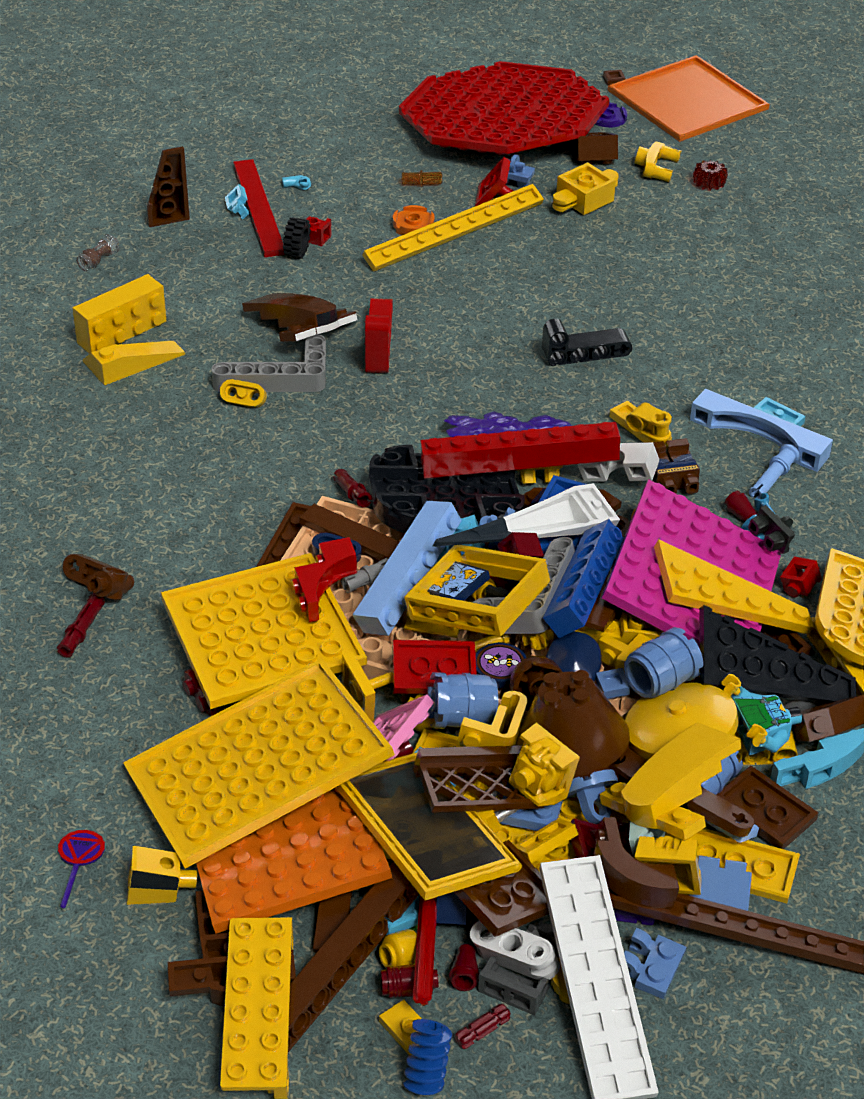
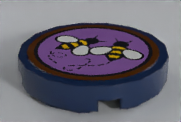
(498, 662)

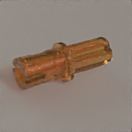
(421, 178)

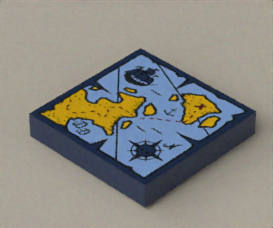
(459, 581)

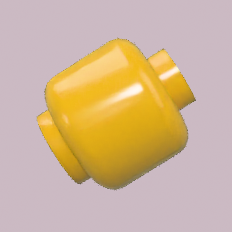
(399, 948)

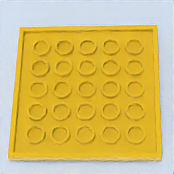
(251, 633)

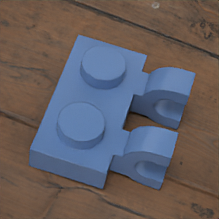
(661, 962)

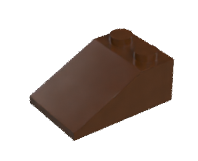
(595, 146)

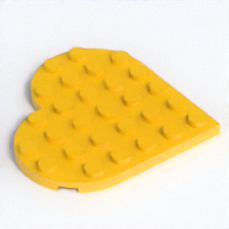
(841, 606)

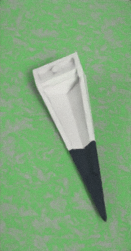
(559, 515)

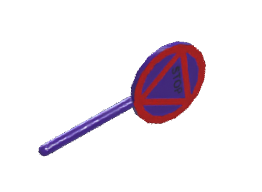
(79, 849)

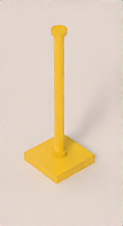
(363, 689)

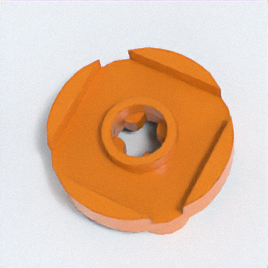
(411, 219)

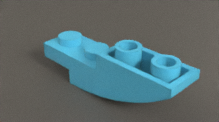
(828, 761)

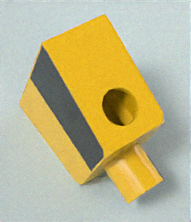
(156, 876)

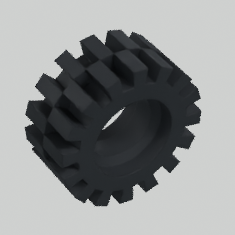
(296, 237)

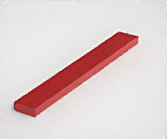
(259, 208)

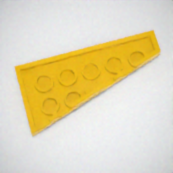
(700, 583)

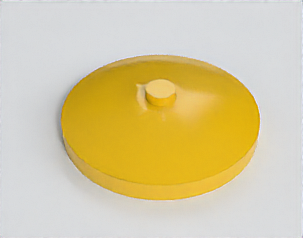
(662, 718)

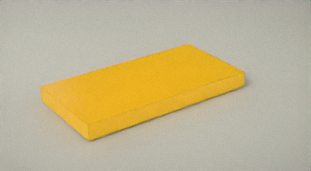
(770, 866)

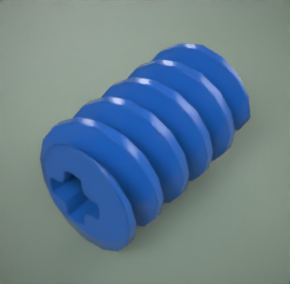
(427, 1057)

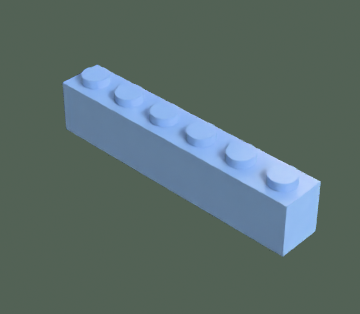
(406, 567)

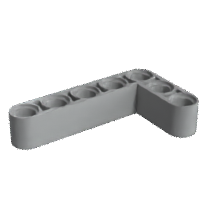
(279, 376)
(531, 620)

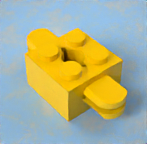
(585, 189)

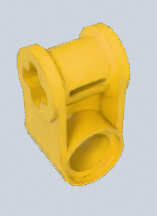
(649, 420)

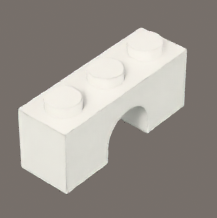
(638, 460)

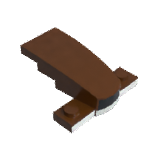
(300, 314)

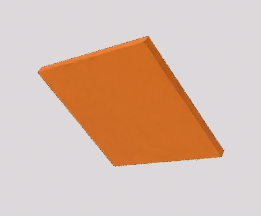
(688, 98)

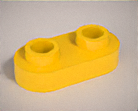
(244, 393)

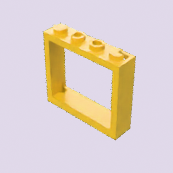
(475, 617)

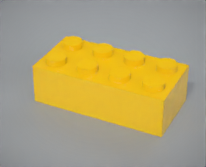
(120, 314)

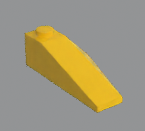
(124, 360)

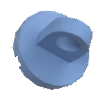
(588, 793)

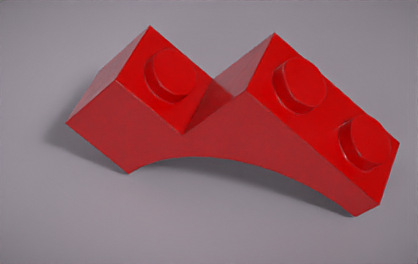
(333, 563)

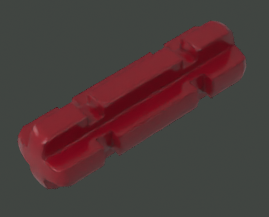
(482, 1026)

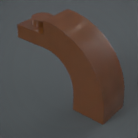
(631, 879)

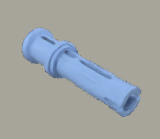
(778, 466)

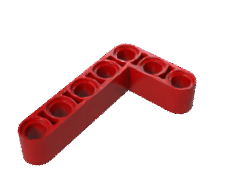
(378, 335)

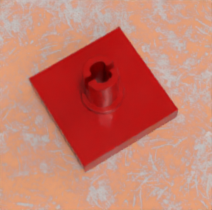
(494, 183)

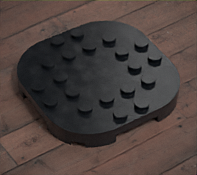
(401, 490)

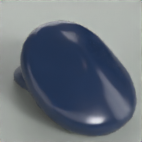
(575, 653)

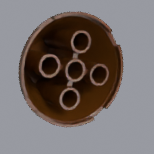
(580, 718)

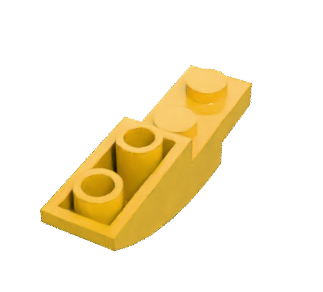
(624, 629)

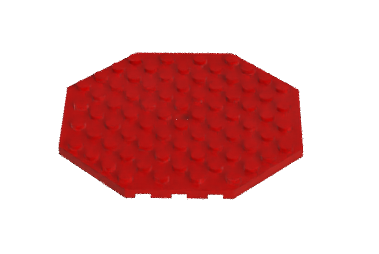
(503, 107)

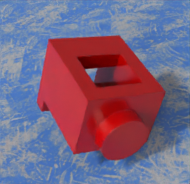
(319, 230)
(798, 582)

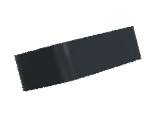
(582, 347)

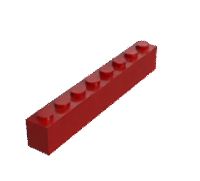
(520, 449)

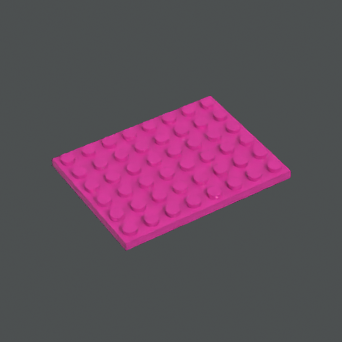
(672, 518)

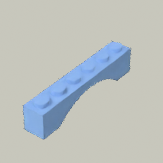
(722, 412)

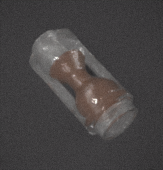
(91, 257)

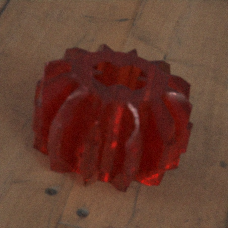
(710, 175)

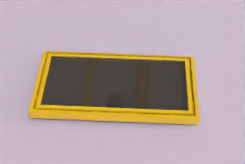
(431, 848)

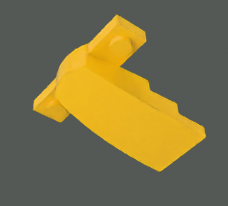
(672, 779)

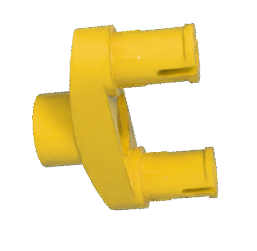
(649, 158)

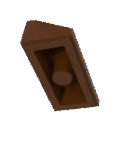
(789, 638)

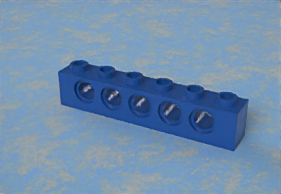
(583, 578)

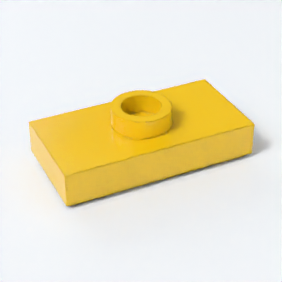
(399, 1022)

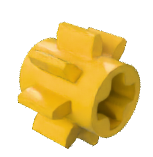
(538, 641)

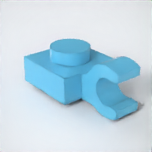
(235, 201)

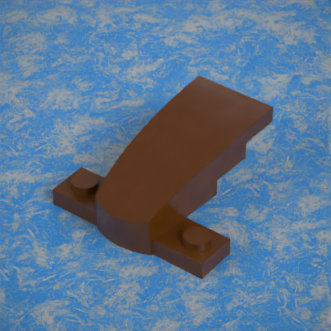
(210, 972)

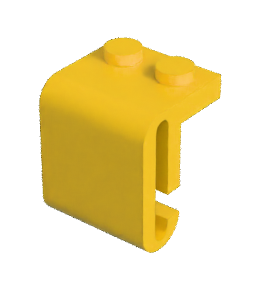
(504, 726)

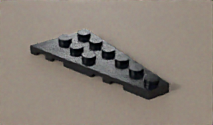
(765, 663)

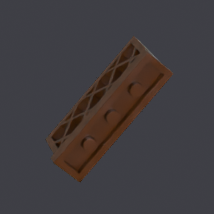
(473, 762)

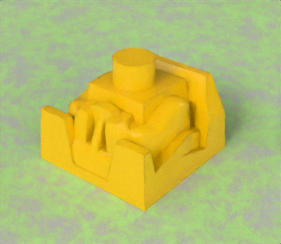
(543, 767)
(677, 852)

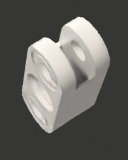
(532, 958)

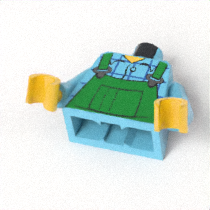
(761, 718)

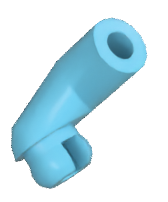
(300, 182)

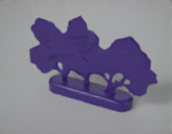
(496, 423)

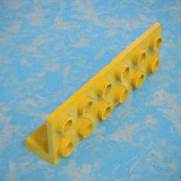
(257, 1006)

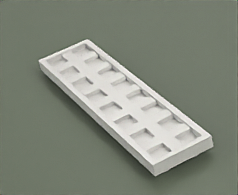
(597, 980)

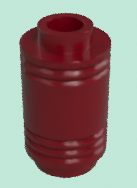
(399, 981)

